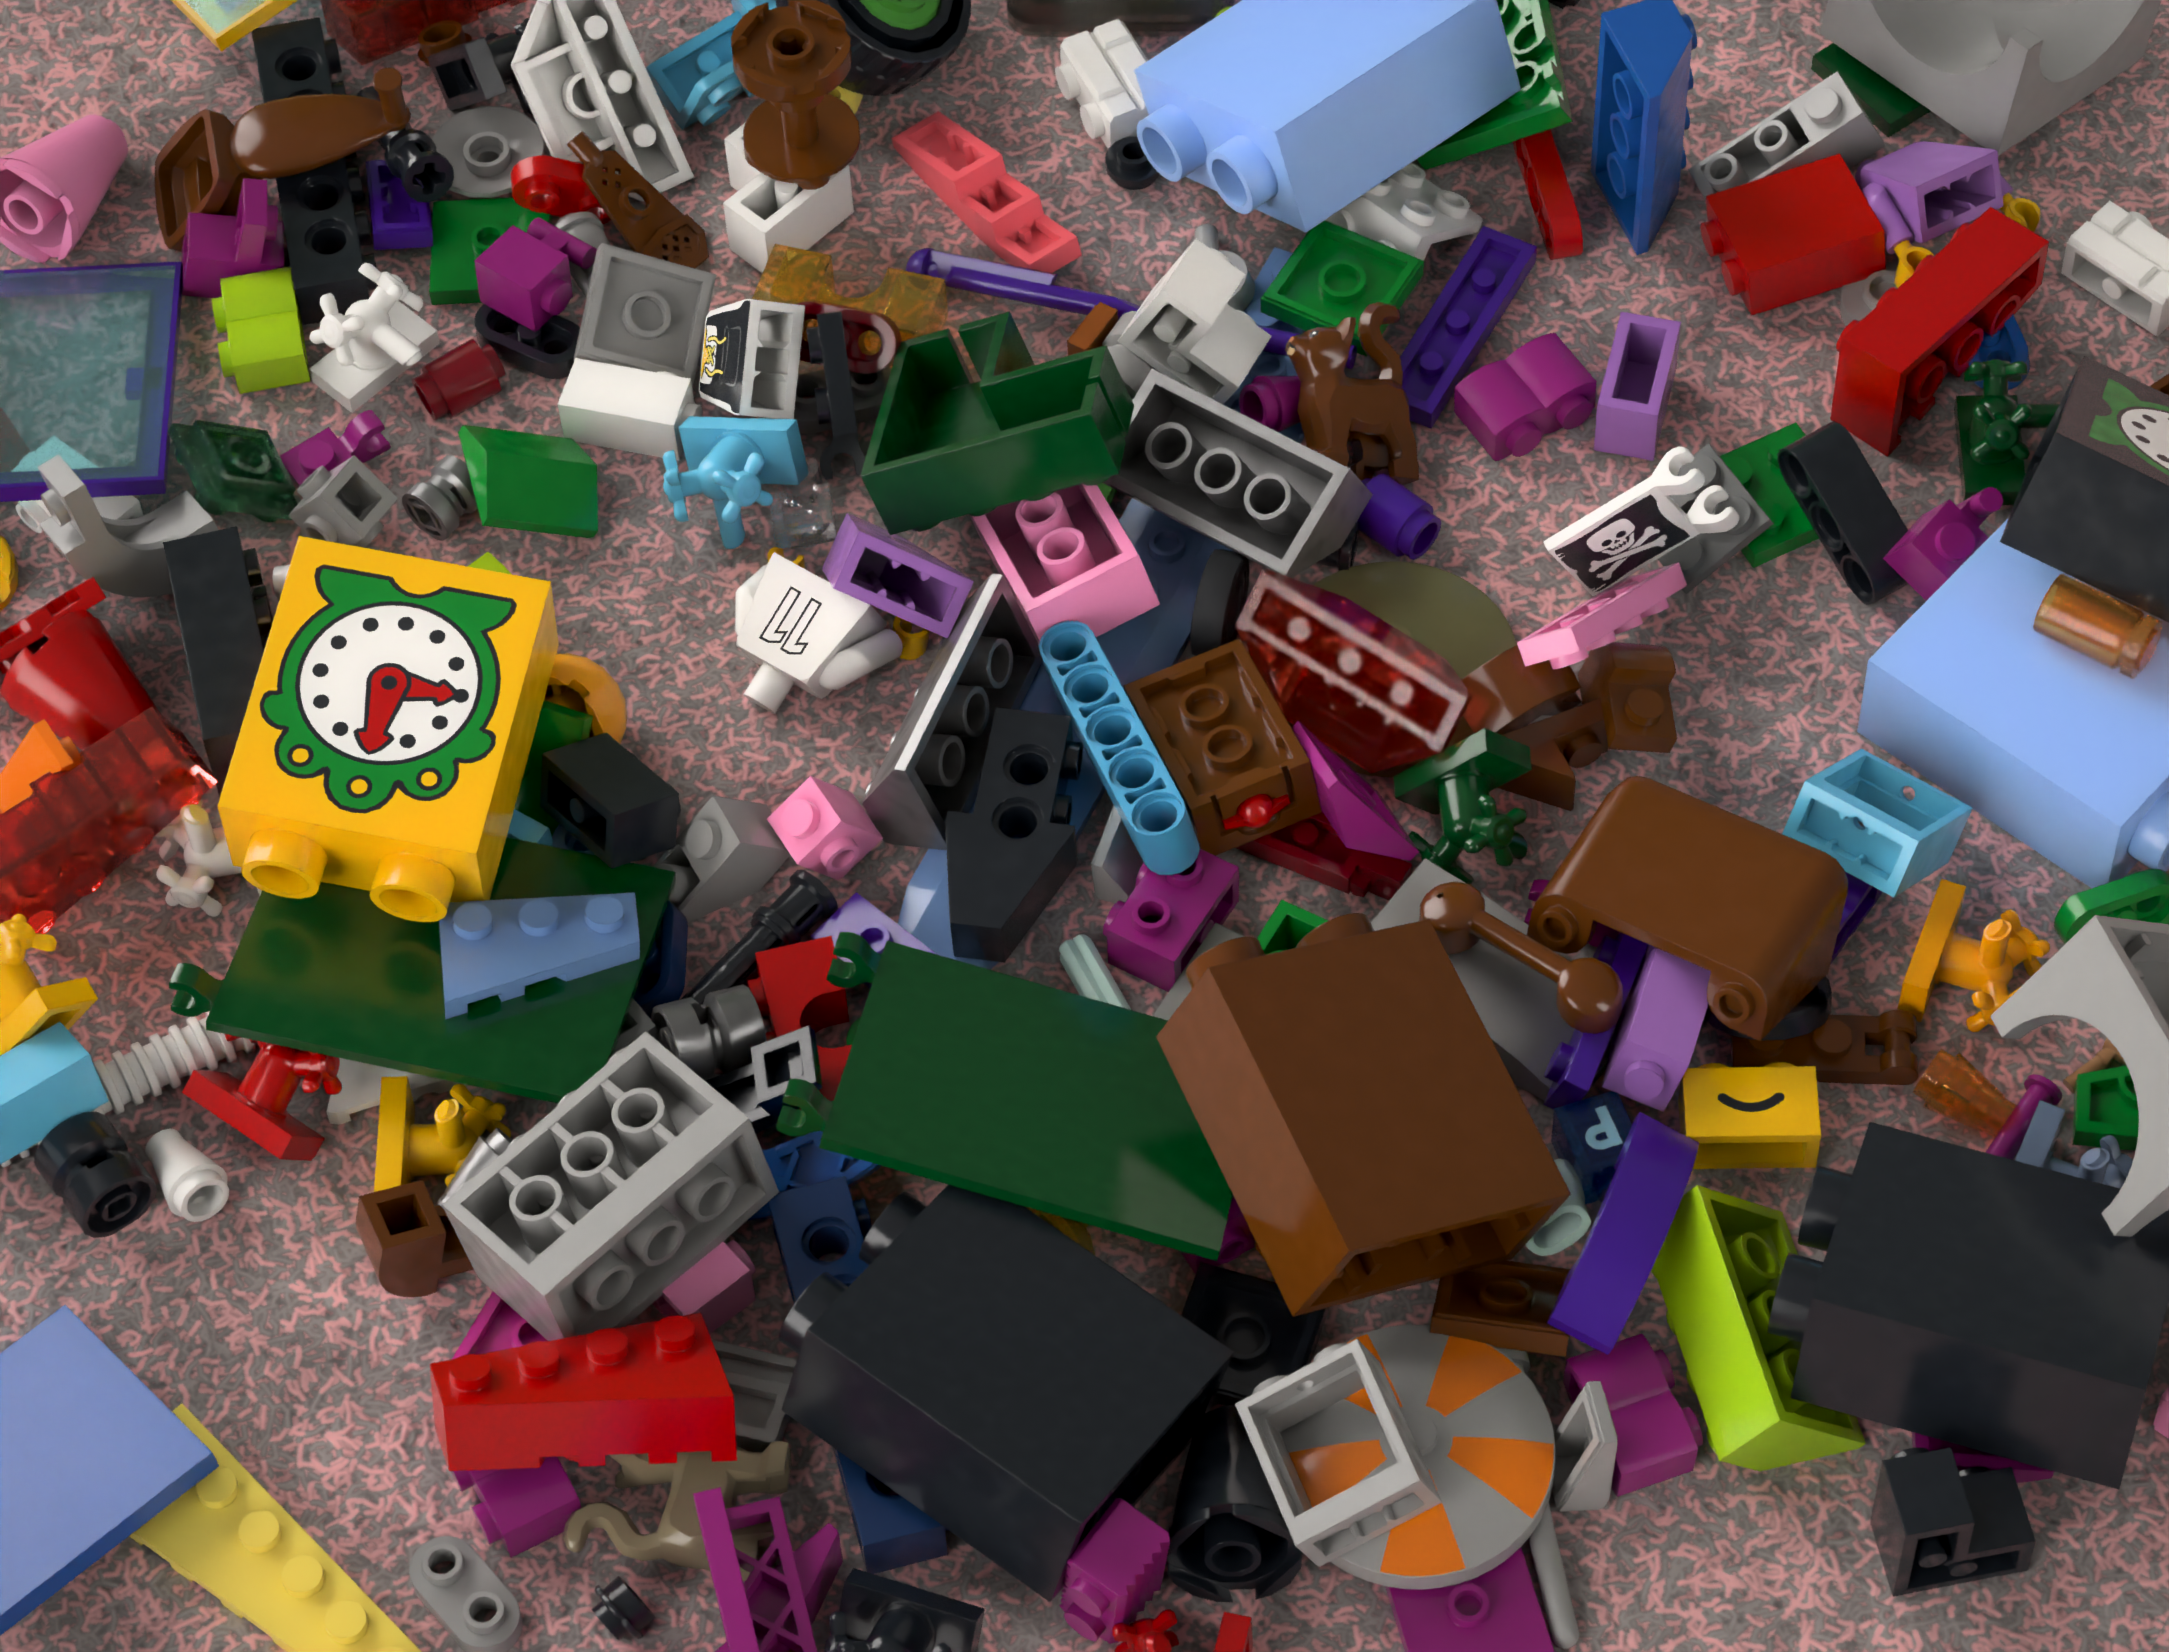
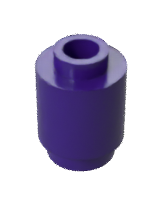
(1398, 518)

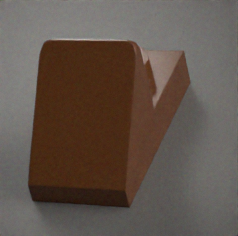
(1555, 744)

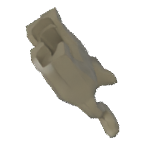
(679, 1531)

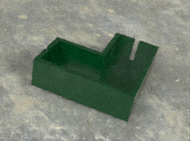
(1014, 436)

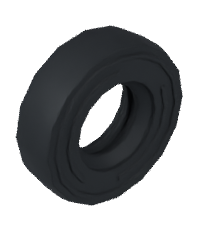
(1219, 601)

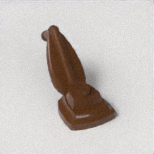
(209, 156)

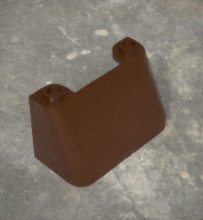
(1704, 890)

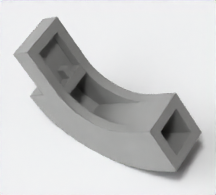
(119, 554)

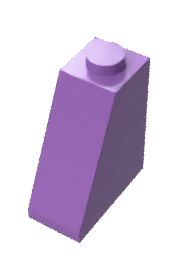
(895, 576)
(1657, 1029)

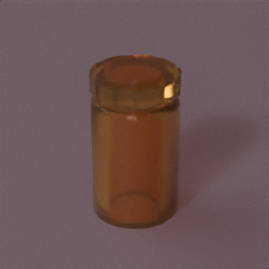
(2097, 625)

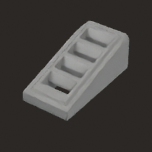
(1585, 1453)

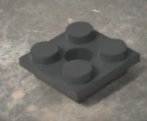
(1709, 551)

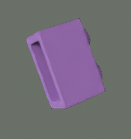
(1637, 386)

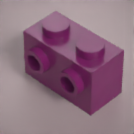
(1170, 918)

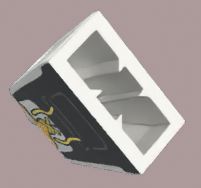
(752, 358)

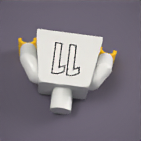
(811, 633)

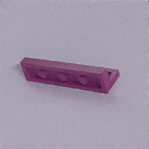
(733, 1594)

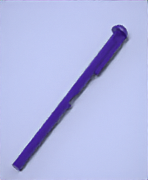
(1039, 289)

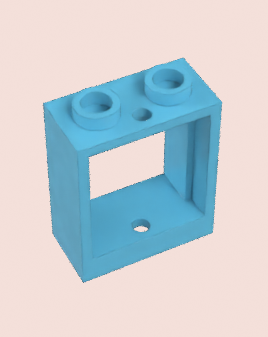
(1900, 836)

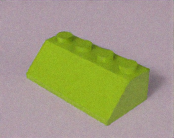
(1719, 1294)

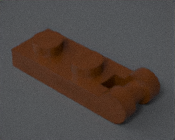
(1839, 1049)

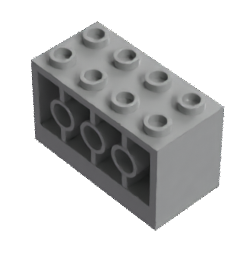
(612, 1194)

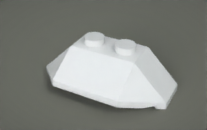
(589, 77)

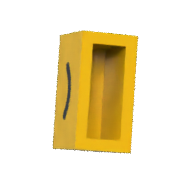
(1751, 1115)

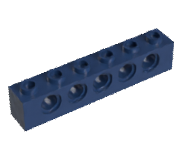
(807, 1226)

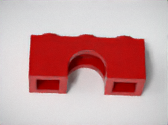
(796, 994)

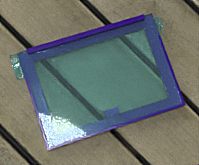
(88, 376)

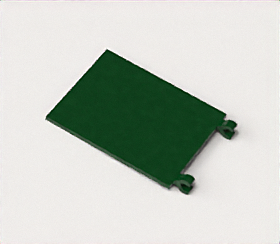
(369, 985)
(1016, 1098)

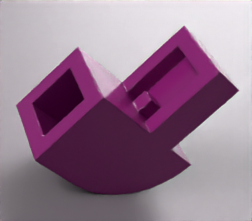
(232, 245)

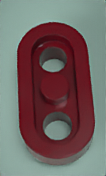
(856, 326)

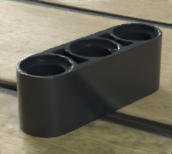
(1845, 508)

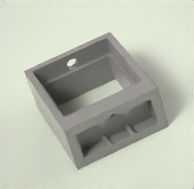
(1364, 1508)

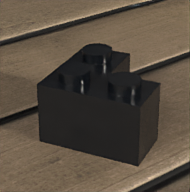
(1947, 1524)

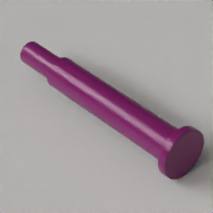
(2013, 1131)

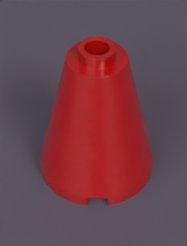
(76, 681)

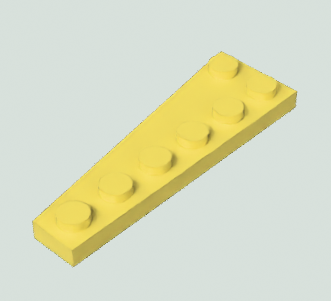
(264, 1563)

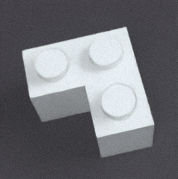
(778, 211)
(1191, 329)

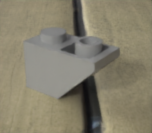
(722, 856)

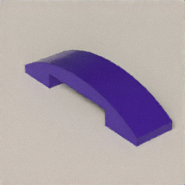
(1625, 1234)

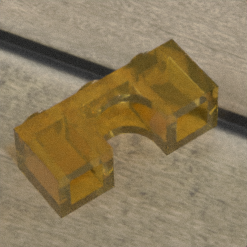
(910, 299)

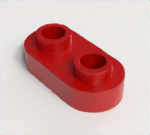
(554, 187)

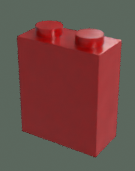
(1793, 234)

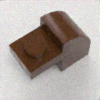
(1633, 694)
(1515, 695)
(409, 1240)

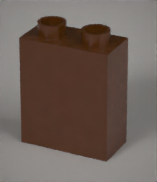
(1358, 1111)

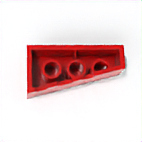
(1933, 326)
(587, 1398)

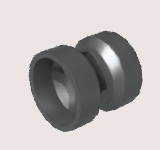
(442, 499)

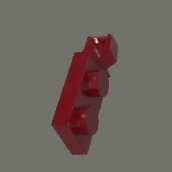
(1318, 853)

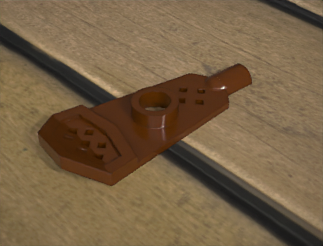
(646, 229)

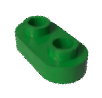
(2133, 897)

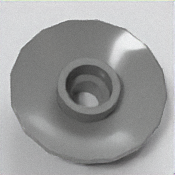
(485, 147)

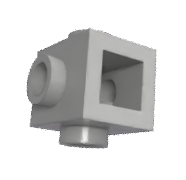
(342, 504)

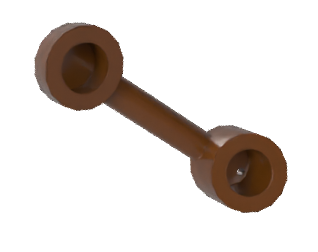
(1586, 987)

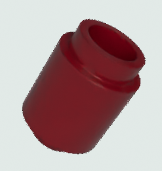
(459, 379)

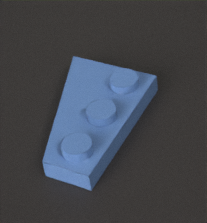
(518, 942)

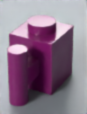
(530, 272)
(1942, 541)

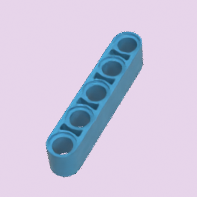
(1119, 748)

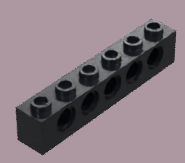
(316, 205)

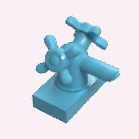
(730, 462)

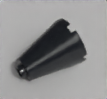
(1226, 1519)

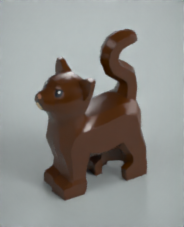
(1354, 410)

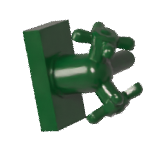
(1991, 428)
(1458, 789)

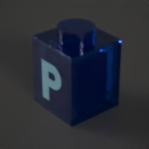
(1591, 1139)

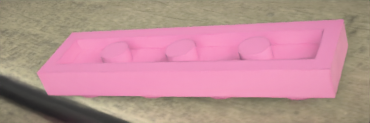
(1601, 617)

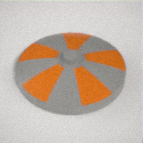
(1479, 1438)

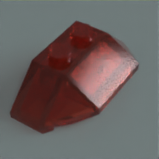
(1350, 674)

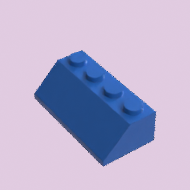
(1642, 113)

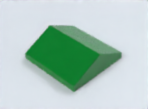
(531, 481)

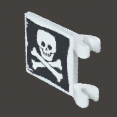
(1640, 525)

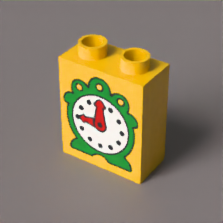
(388, 728)

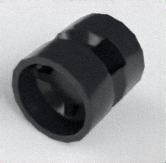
(95, 1174)

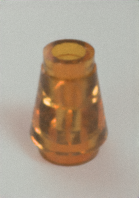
(1963, 1094)

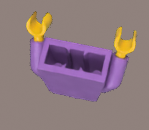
(1932, 191)

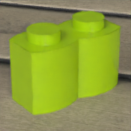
(262, 331)

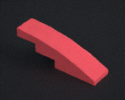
(984, 196)

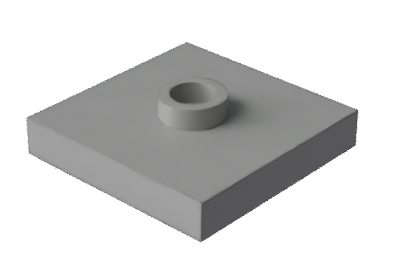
(644, 313)

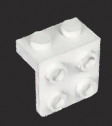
(1409, 213)

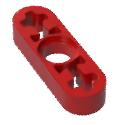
(1550, 195)

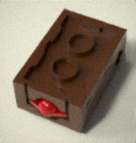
(1226, 747)

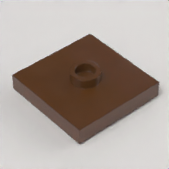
(1502, 1306)

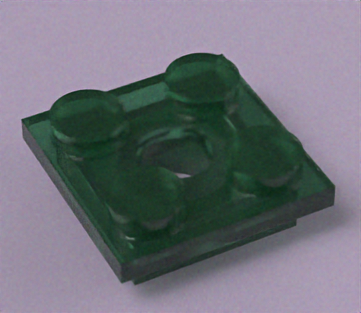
(234, 469)

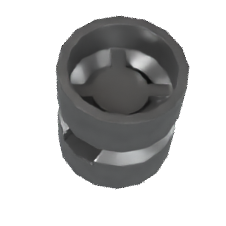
(711, 1033)

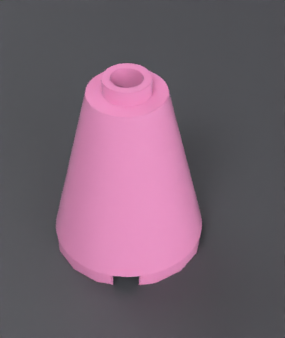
(57, 186)

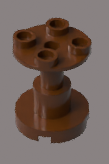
(793, 62)

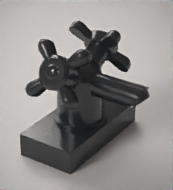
(479, 69)
(898, 1617)

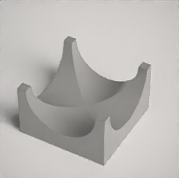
(1994, 63)
(2118, 983)

